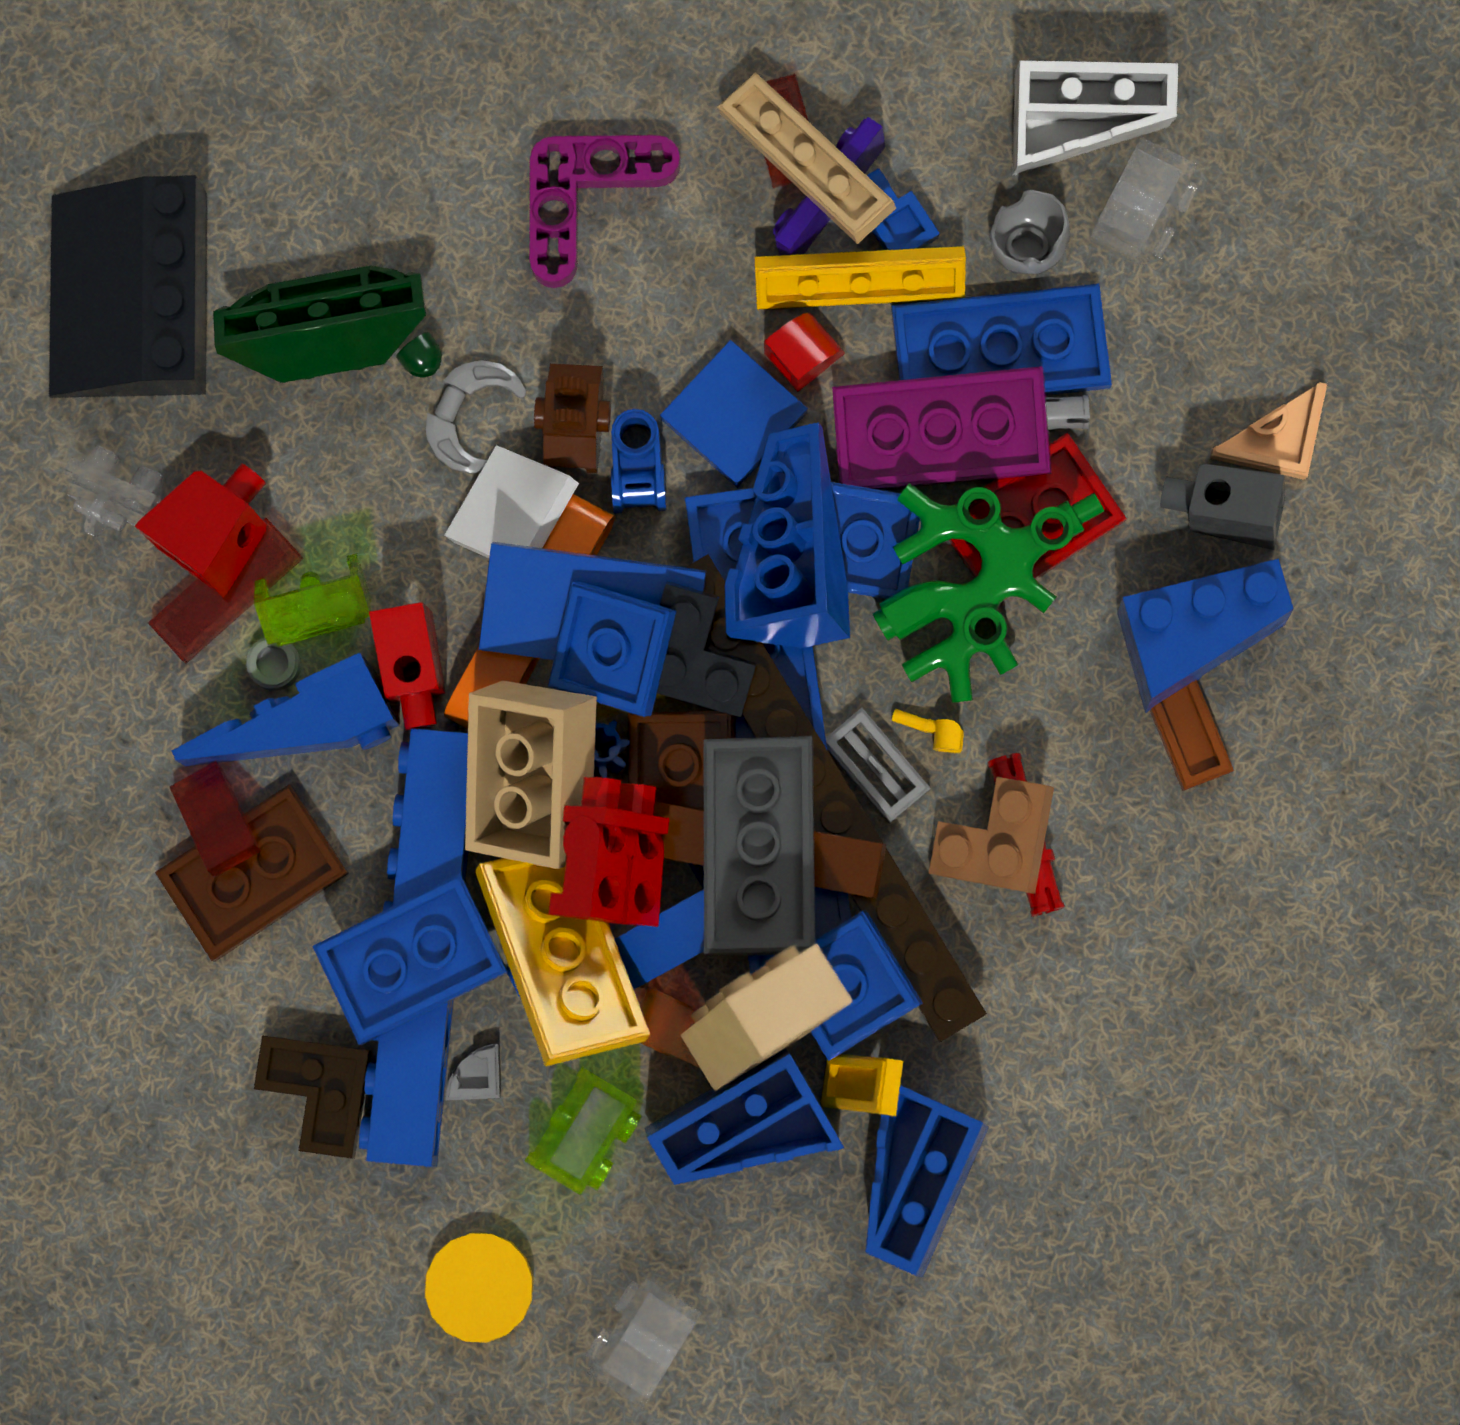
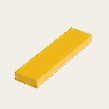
(860, 277)

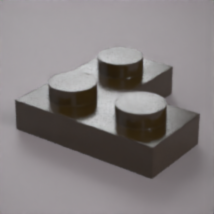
(329, 1079)

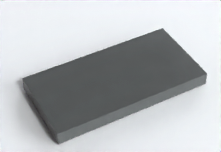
(758, 846)

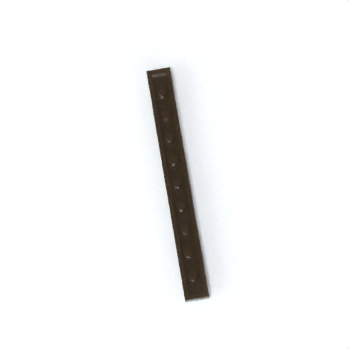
(897, 913)

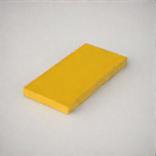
(561, 965)

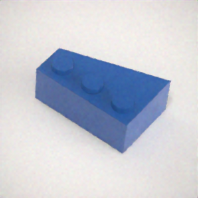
(1199, 624)
(744, 1124)

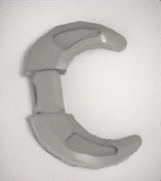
(461, 381)

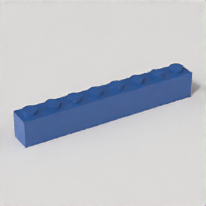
(414, 1057)

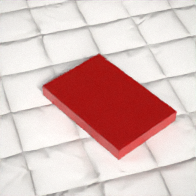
(1027, 495)

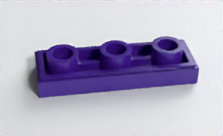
(799, 228)

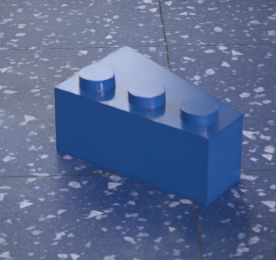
(918, 1178)

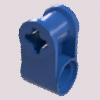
(638, 472)

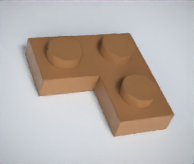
(1009, 849)

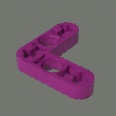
(580, 174)

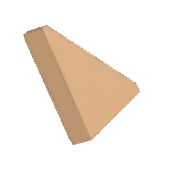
(1280, 440)

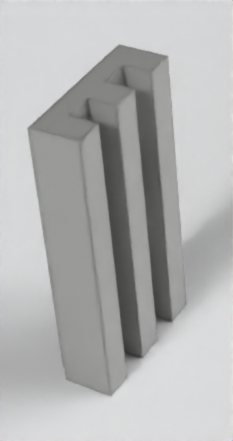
(904, 800)

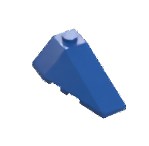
(791, 561)
(331, 712)

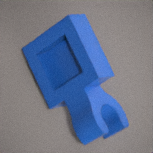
(907, 225)

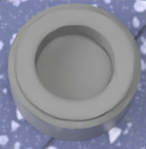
(273, 666)

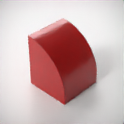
(802, 350)

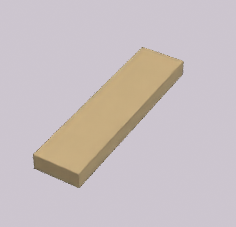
(807, 158)

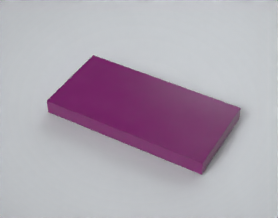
(942, 429)

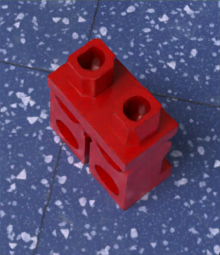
(612, 855)

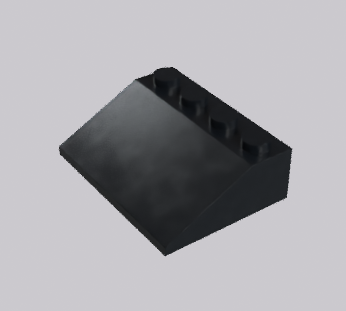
(129, 289)

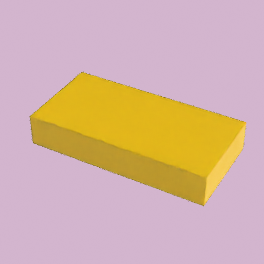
(862, 1084)

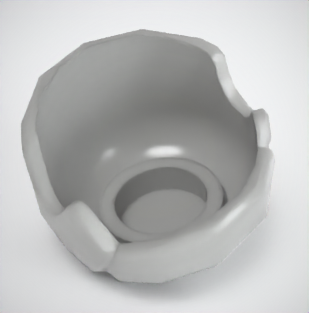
(1031, 233)

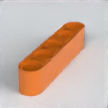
(578, 530)

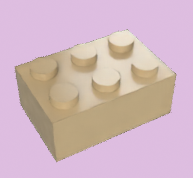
(522, 768)
(764, 1013)

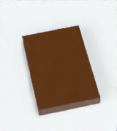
(256, 893)

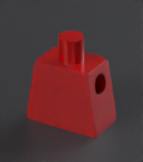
(208, 526)
(402, 638)

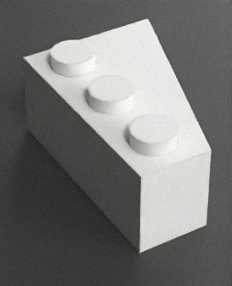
(1087, 106)

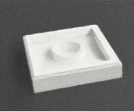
(511, 504)

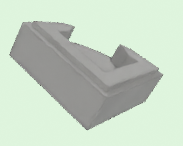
(477, 1076)

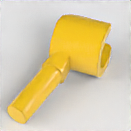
(947, 733)

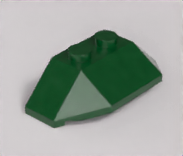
(321, 323)

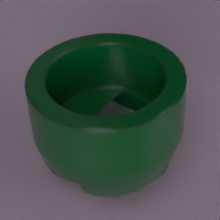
(421, 356)

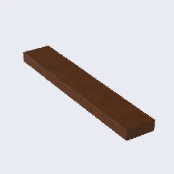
(840, 861)

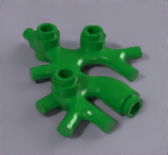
(1005, 572)

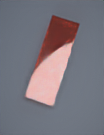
(202, 614)

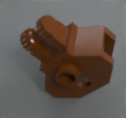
(573, 416)

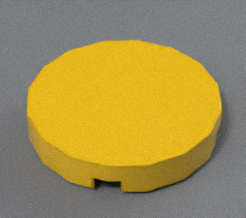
(479, 1287)

